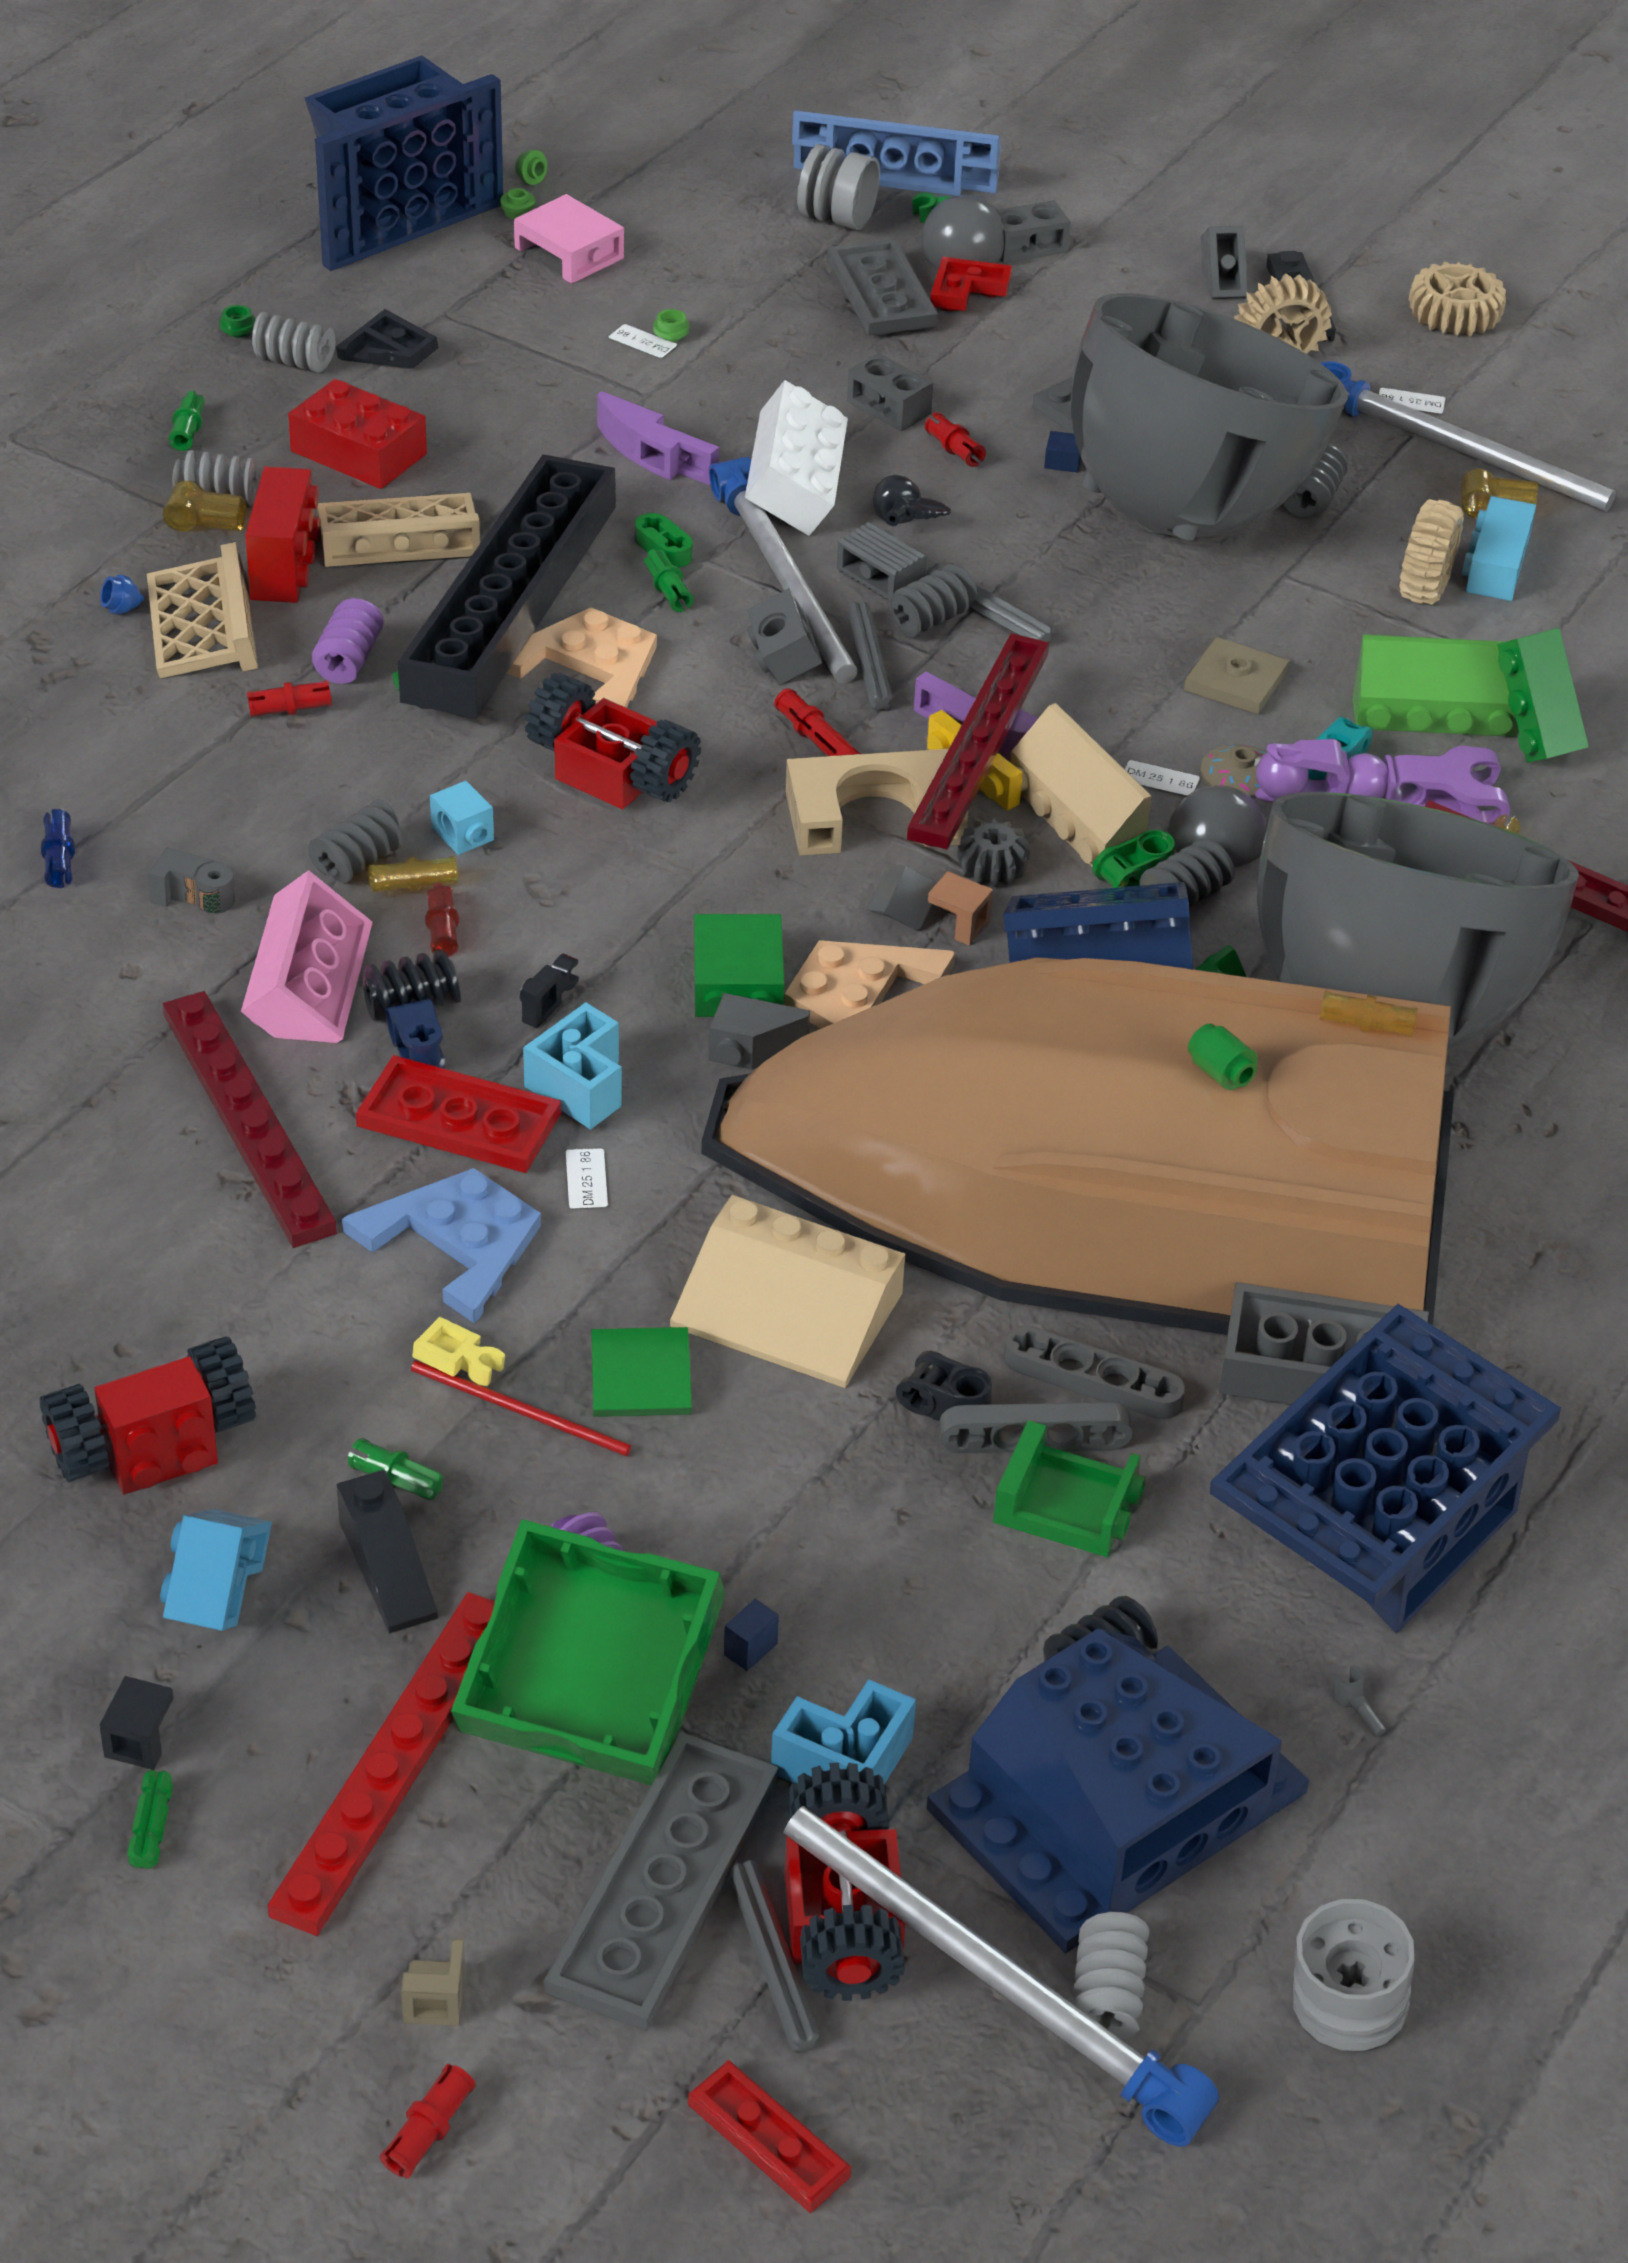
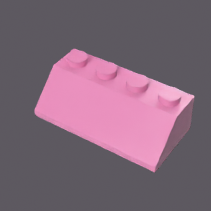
(307, 963)

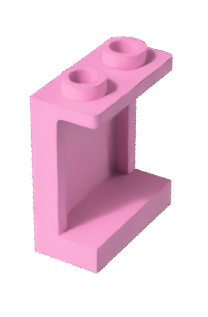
(572, 233)

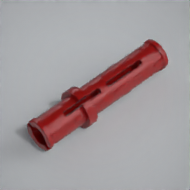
(810, 723)

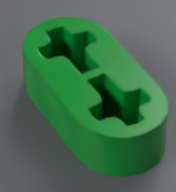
(660, 533)

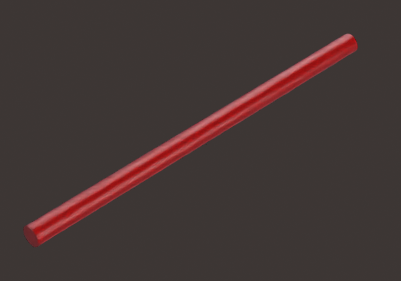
(522, 1408)

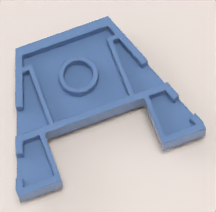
(465, 1219)

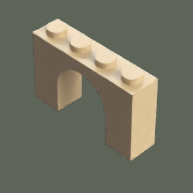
(824, 784)

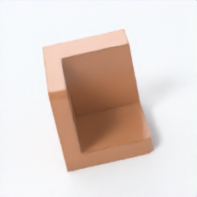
(965, 899)

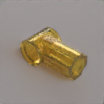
(1484, 482)
(193, 506)

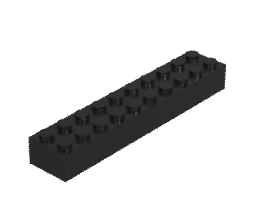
(507, 587)

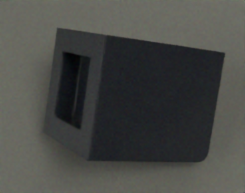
(133, 1722)

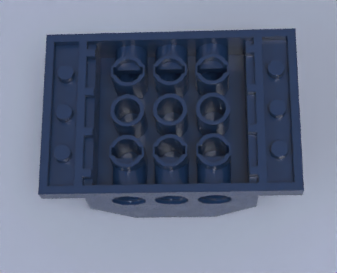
(403, 157)
(1105, 923)
(1392, 1464)
(1109, 1782)

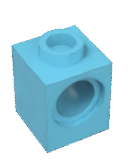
(462, 817)

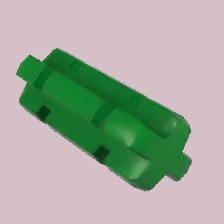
(150, 1819)

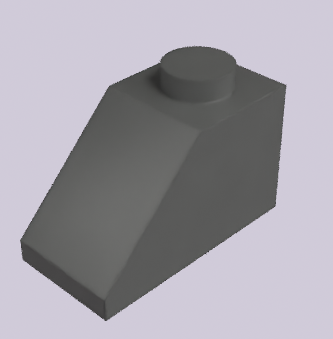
(1224, 261)
(753, 1030)

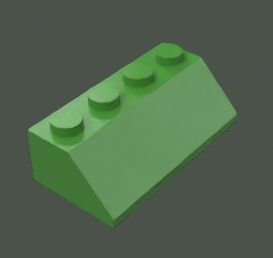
(1432, 686)

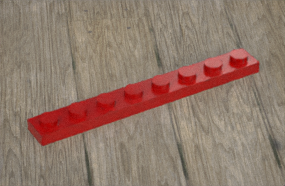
(381, 1776)

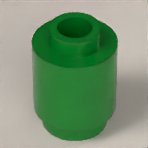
(1223, 1056)

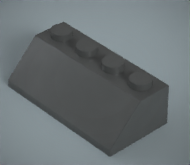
(1289, 1339)

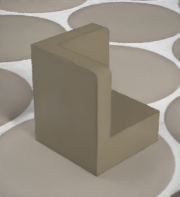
(434, 1989)

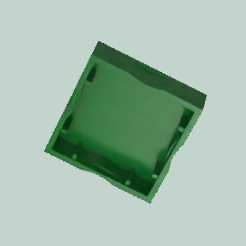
(589, 1653)

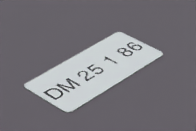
(642, 341)
(1417, 401)
(1162, 778)
(586, 1178)

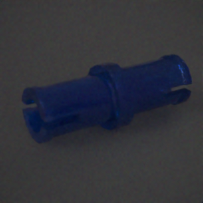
(57, 848)

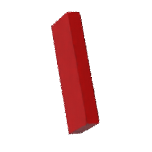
(769, 2136)

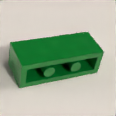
(1542, 695)

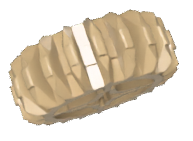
(1457, 298)
(1297, 303)
(1431, 551)

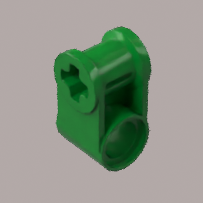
(1133, 858)

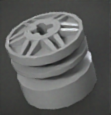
(838, 186)
(1353, 1974)

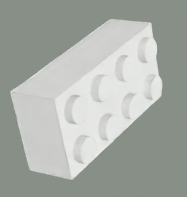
(796, 457)

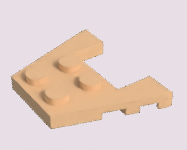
(595, 647)
(852, 977)

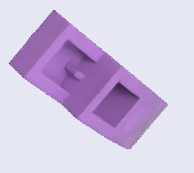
(650, 444)
(936, 695)

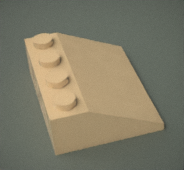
(790, 1291)

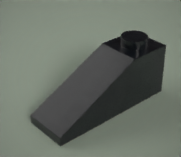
(385, 1550)

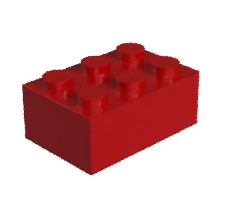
(357, 433)
(282, 534)

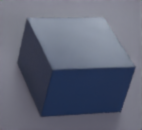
(1062, 452)
(751, 1634)

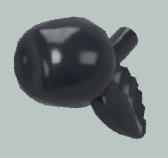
(900, 501)

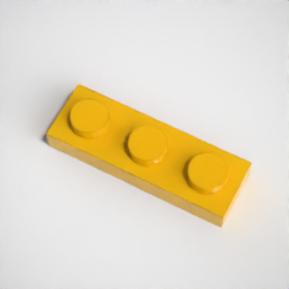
(1003, 778)

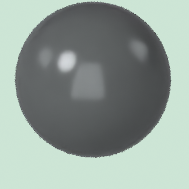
(963, 230)
(1223, 816)

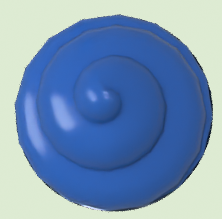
(120, 594)

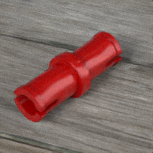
(955, 439)
(289, 698)
(427, 2121)

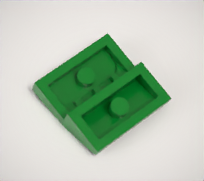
(641, 1371)

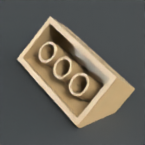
(1079, 786)

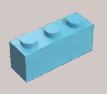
(1498, 548)

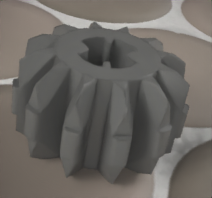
(993, 852)

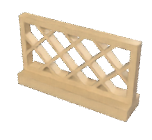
(429, 533)
(230, 608)

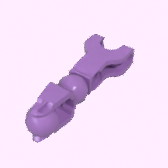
(1403, 778)

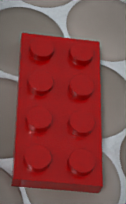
(459, 1113)

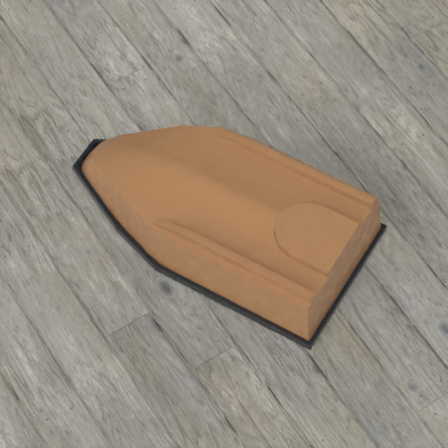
(1073, 1157)

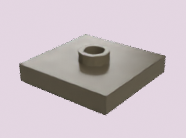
(1236, 675)

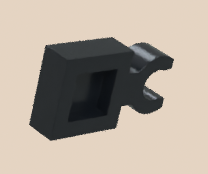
(544, 991)

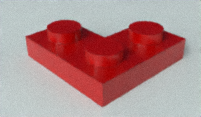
(960, 277)

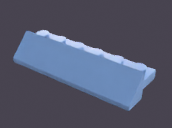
(907, 154)

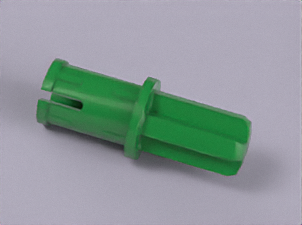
(186, 421)
(668, 580)
(399, 1468)

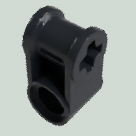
(943, 1386)

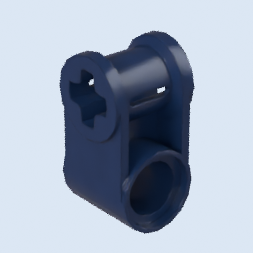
(416, 1032)

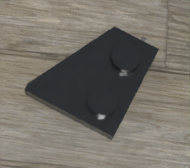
(388, 341)

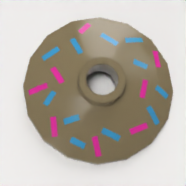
(1233, 767)

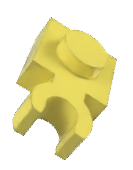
(456, 1348)

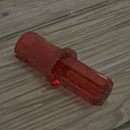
(442, 919)

